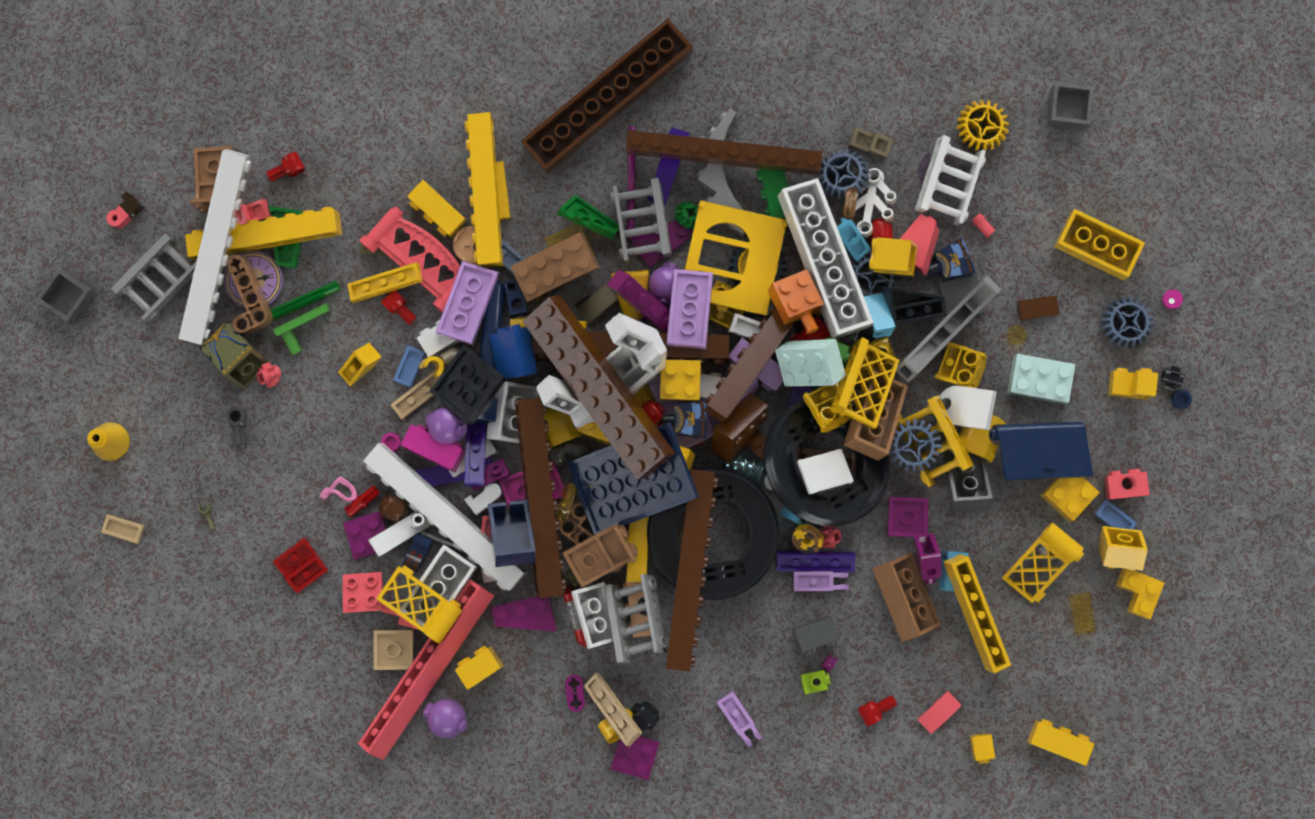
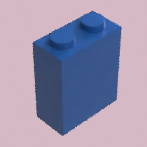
(513, 352)

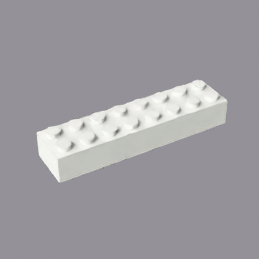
(825, 258)

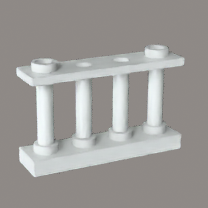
(932, 183)

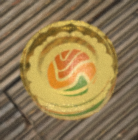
(1016, 335)

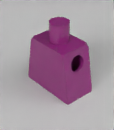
(928, 564)

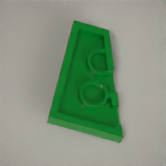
(586, 215)
(286, 255)

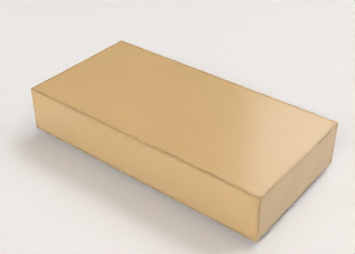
(122, 529)

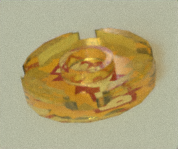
(566, 502)

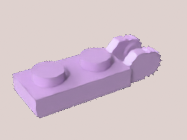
(817, 581)
(738, 716)

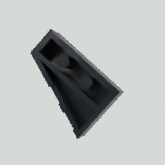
(912, 306)

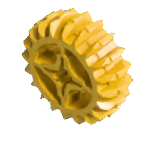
(990, 126)

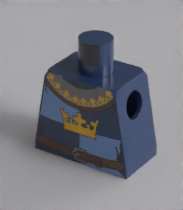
(952, 262)
(688, 419)

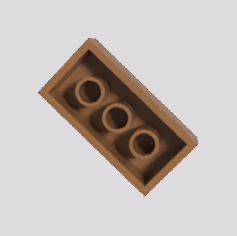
(555, 267)
(877, 441)

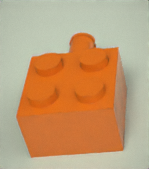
(797, 299)

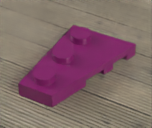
(677, 233)
(528, 613)

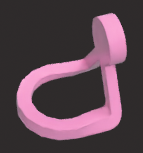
(327, 491)

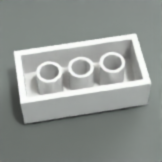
(444, 575)

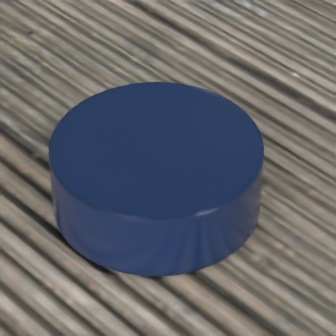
(1181, 399)

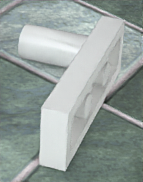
(398, 533)

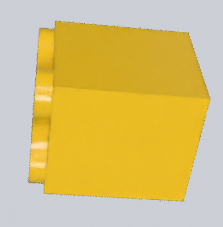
(893, 256)

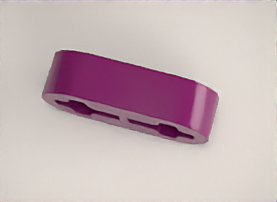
(570, 694)

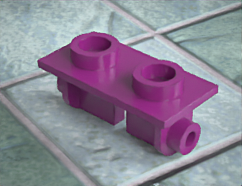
(494, 473)

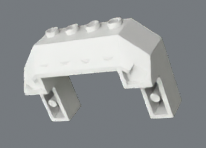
(636, 362)

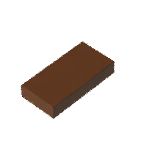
(1038, 307)

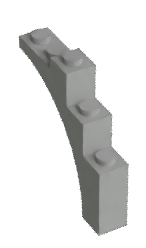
(713, 175)
(947, 329)

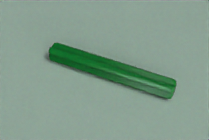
(305, 299)

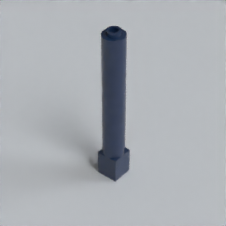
(491, 321)

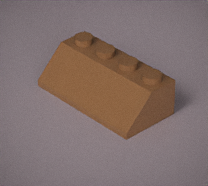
(906, 597)

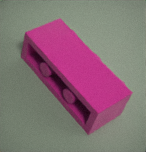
(421, 443)

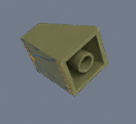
(233, 355)

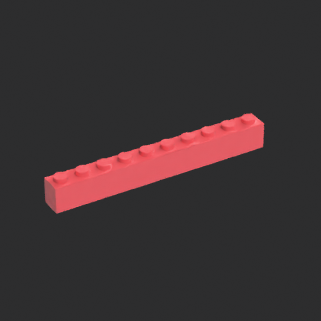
(424, 674)

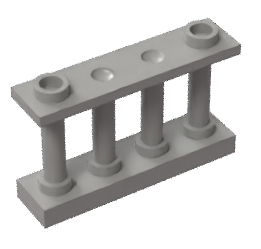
(660, 227)
(138, 273)
(618, 619)

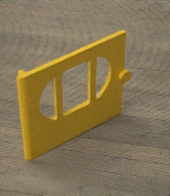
(764, 249)

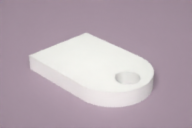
(970, 406)

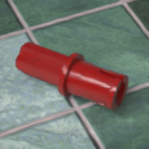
(362, 501)

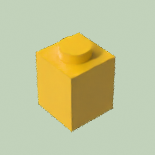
(982, 747)

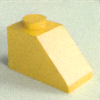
(359, 364)

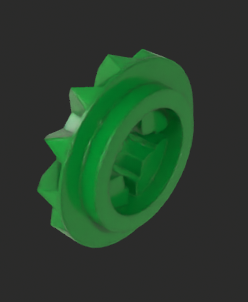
(682, 211)

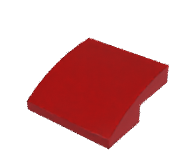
(300, 565)

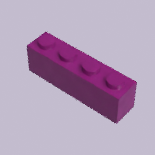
(640, 300)

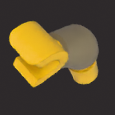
(440, 362)

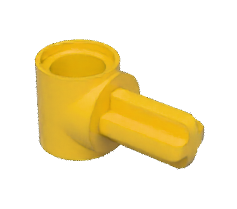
(607, 730)

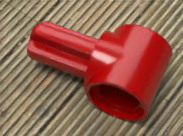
(290, 165)
(397, 304)
(873, 711)

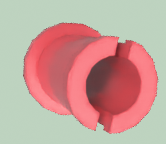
(983, 225)

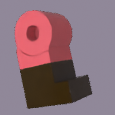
(125, 211)

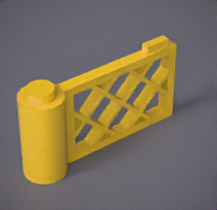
(1054, 541)
(440, 619)

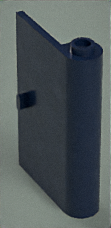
(1043, 450)

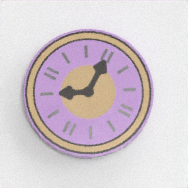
(267, 274)

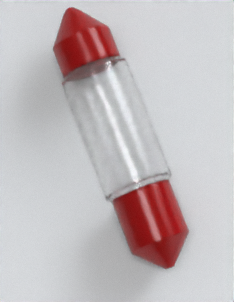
(573, 616)

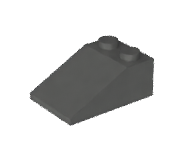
(970, 487)

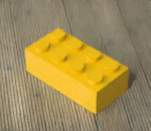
(1099, 244)

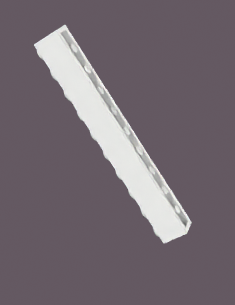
(214, 246)
(441, 513)

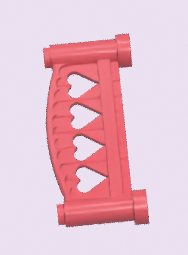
(383, 237)

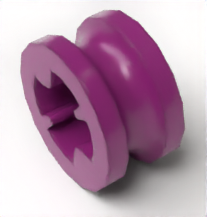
(829, 662)

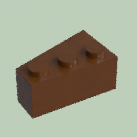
(738, 427)

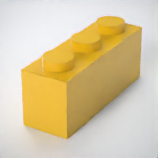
(436, 209)
(1061, 741)

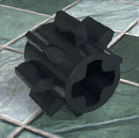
(1172, 377)

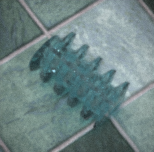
(746, 467)

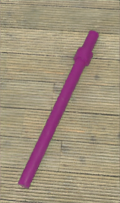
(630, 187)

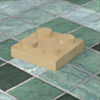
(393, 649)

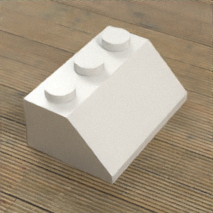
(505, 427)
(593, 614)

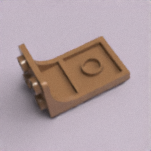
(206, 168)
(601, 554)

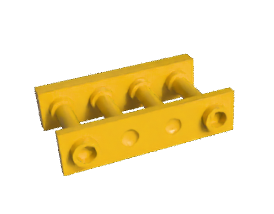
(952, 442)

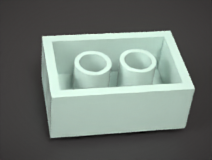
(810, 363)
(1041, 379)

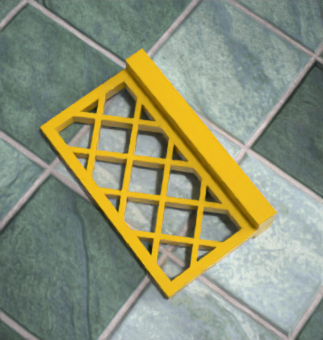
(852, 372)

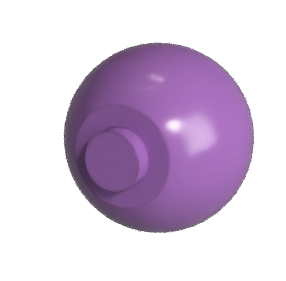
(661, 283)
(446, 426)
(445, 718)

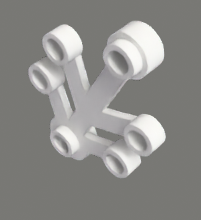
(872, 199)

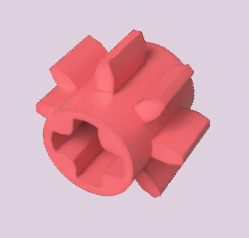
(268, 374)
(831, 536)

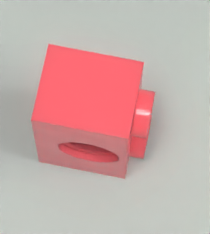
(1138, 484)

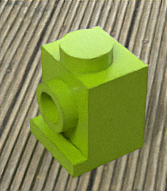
(807, 681)

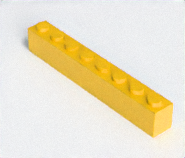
(484, 189)
(275, 231)

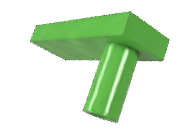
(286, 329)

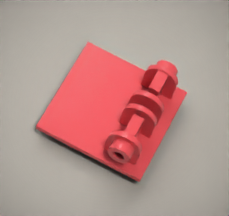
(361, 592)

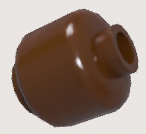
(393, 507)

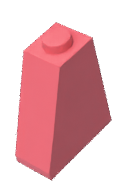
(925, 235)

